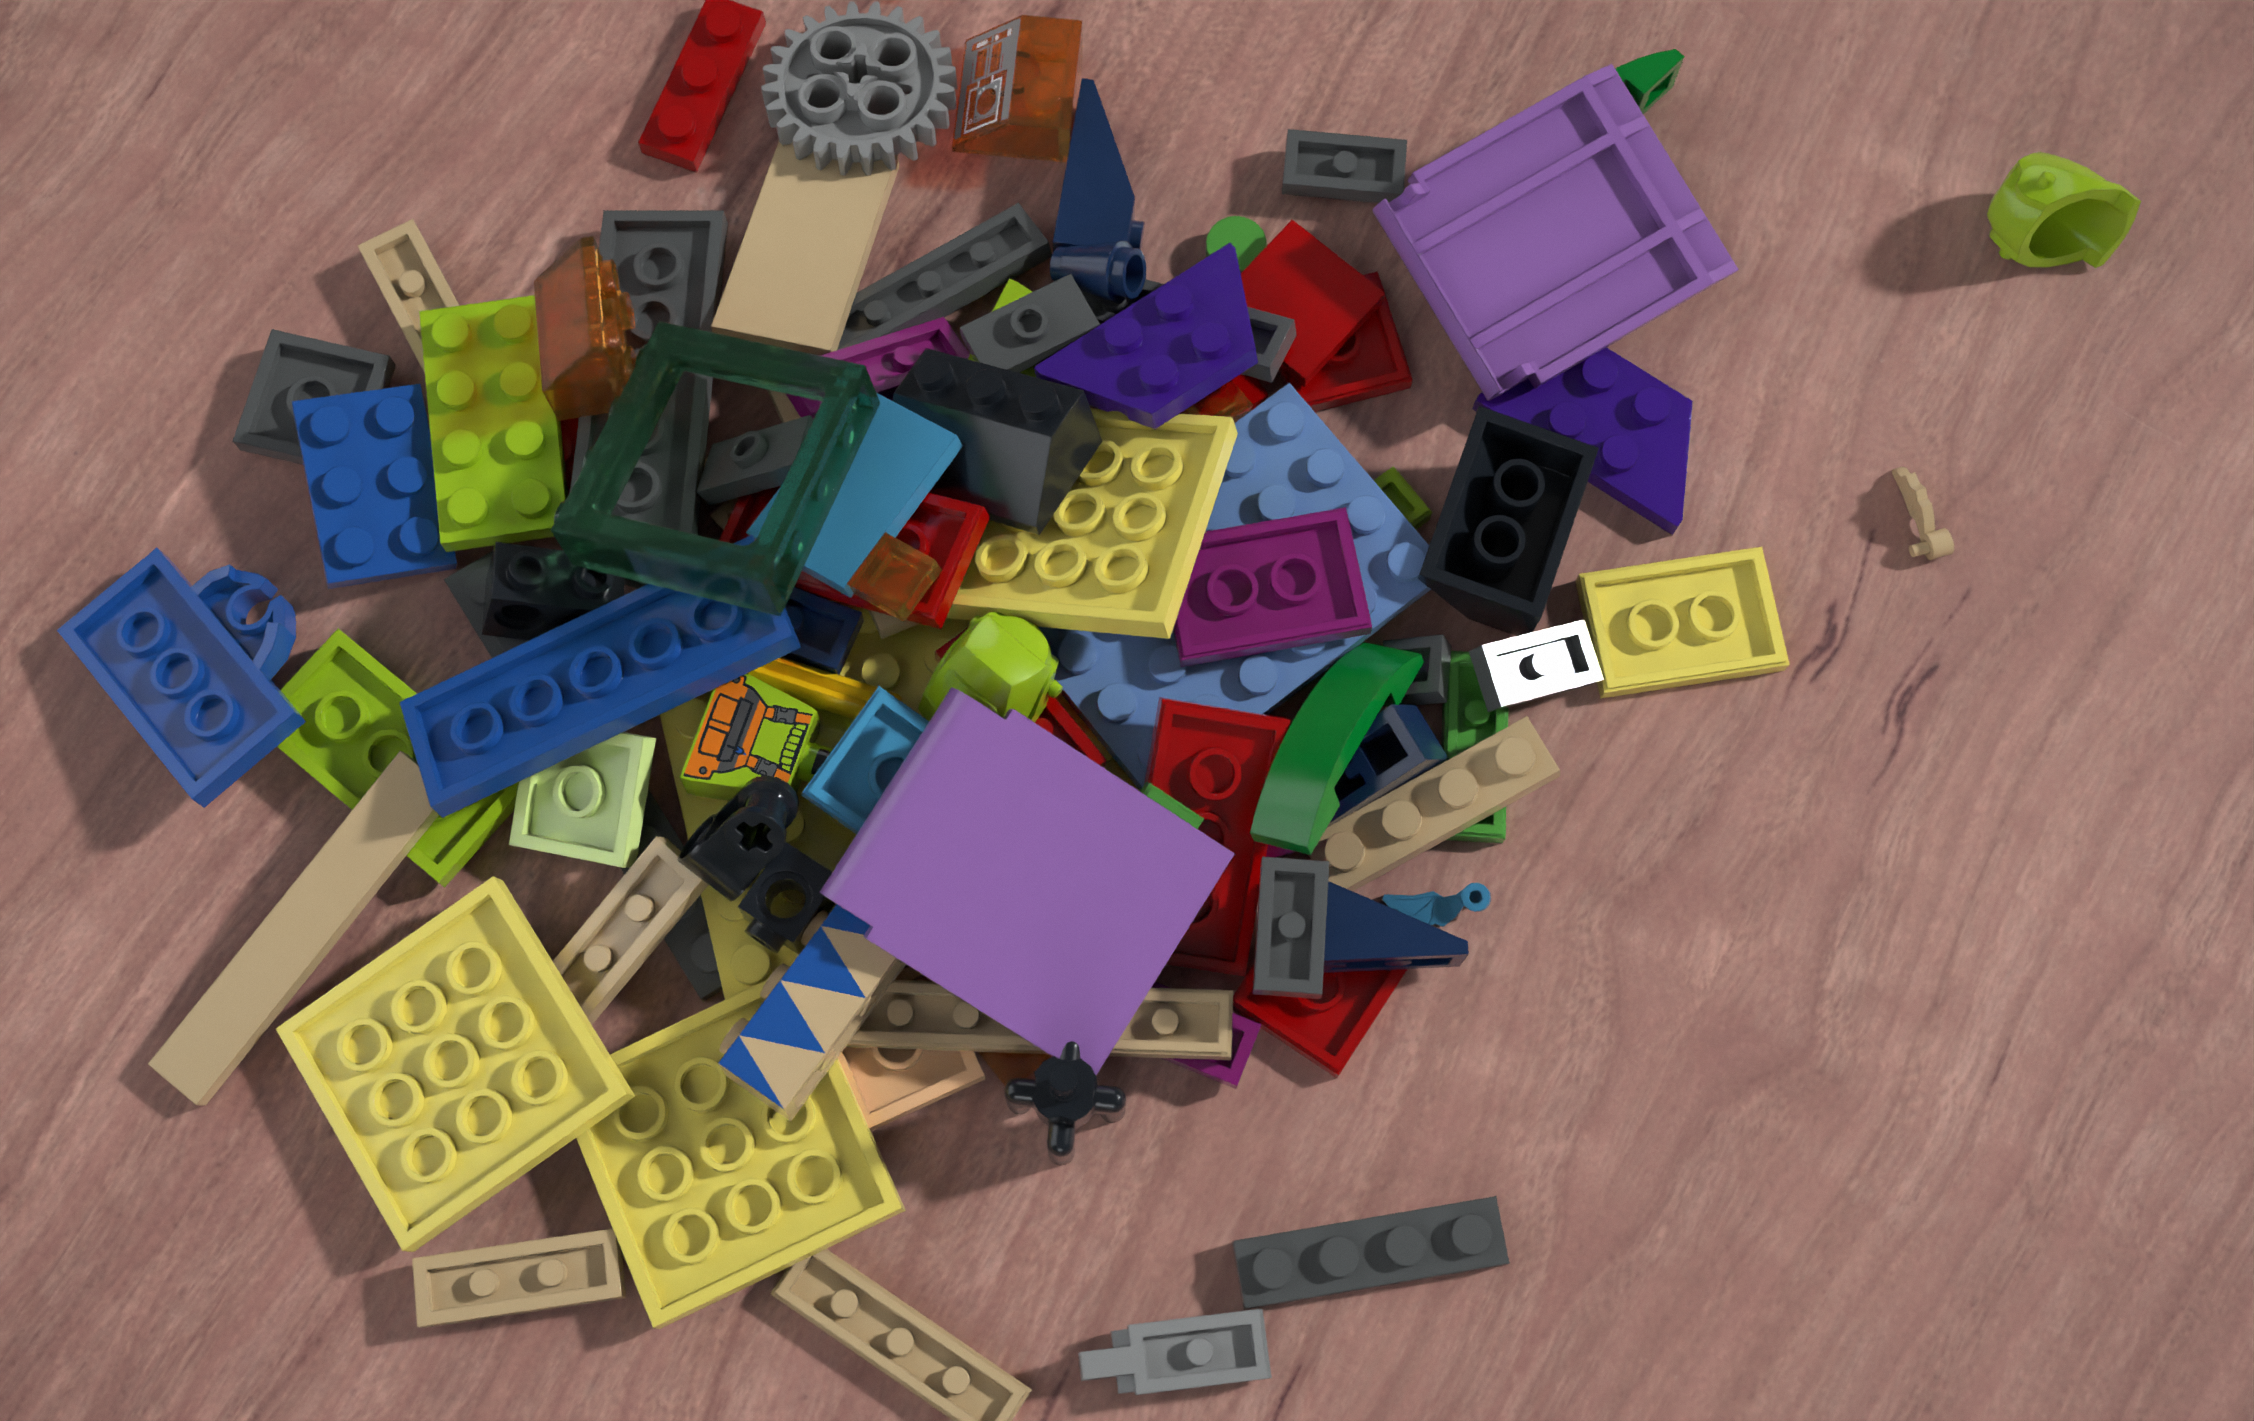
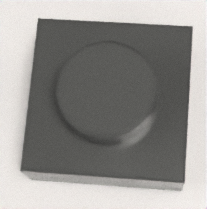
(1432, 680)

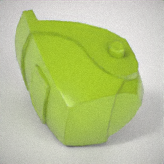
(2059, 213)
(999, 664)

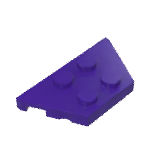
(1164, 346)
(1628, 416)

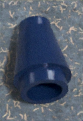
(1102, 269)

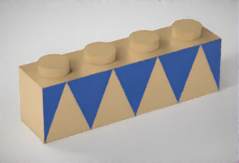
(809, 1012)

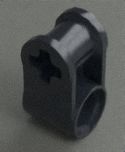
(742, 836)

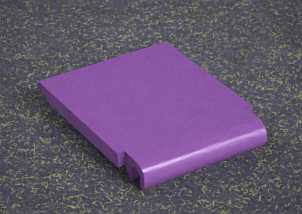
(1553, 235)
(1025, 878)

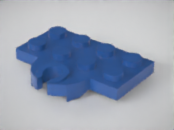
(192, 667)

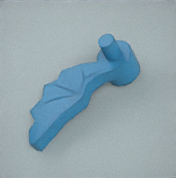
(1440, 910)

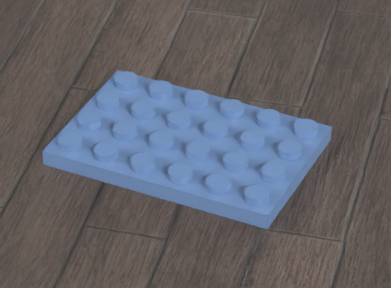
(1278, 469)

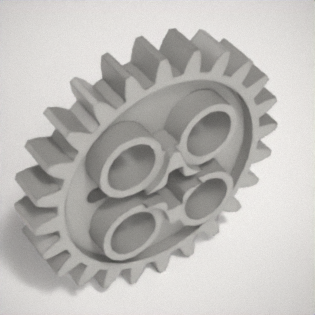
(859, 88)

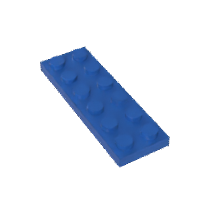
(582, 687)

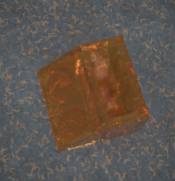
(583, 332)

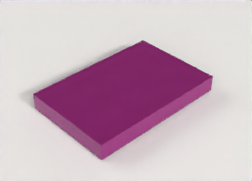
(1272, 589)

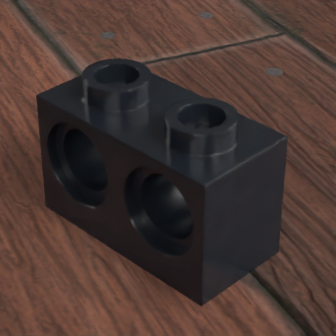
(540, 590)

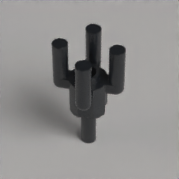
(1065, 1099)

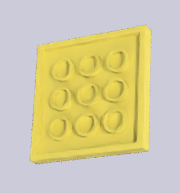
(1119, 539)
(454, 1064)
(718, 1183)

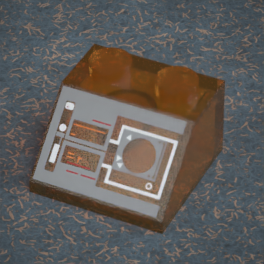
(1020, 89)

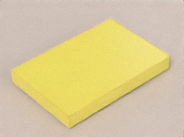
(1682, 622)

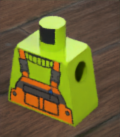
(752, 734)

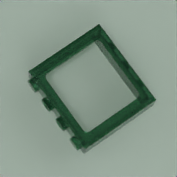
(749, 575)

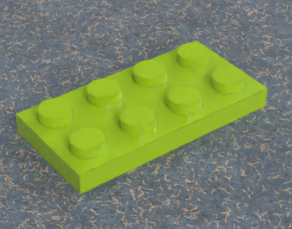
(490, 425)
(358, 730)

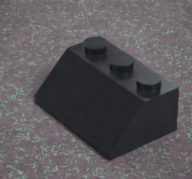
(1017, 433)
(1507, 521)

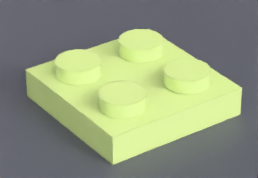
(588, 803)

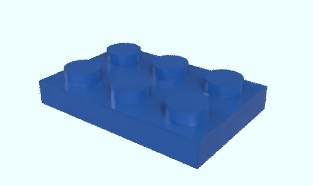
(371, 485)

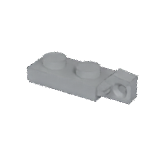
(1183, 1353)

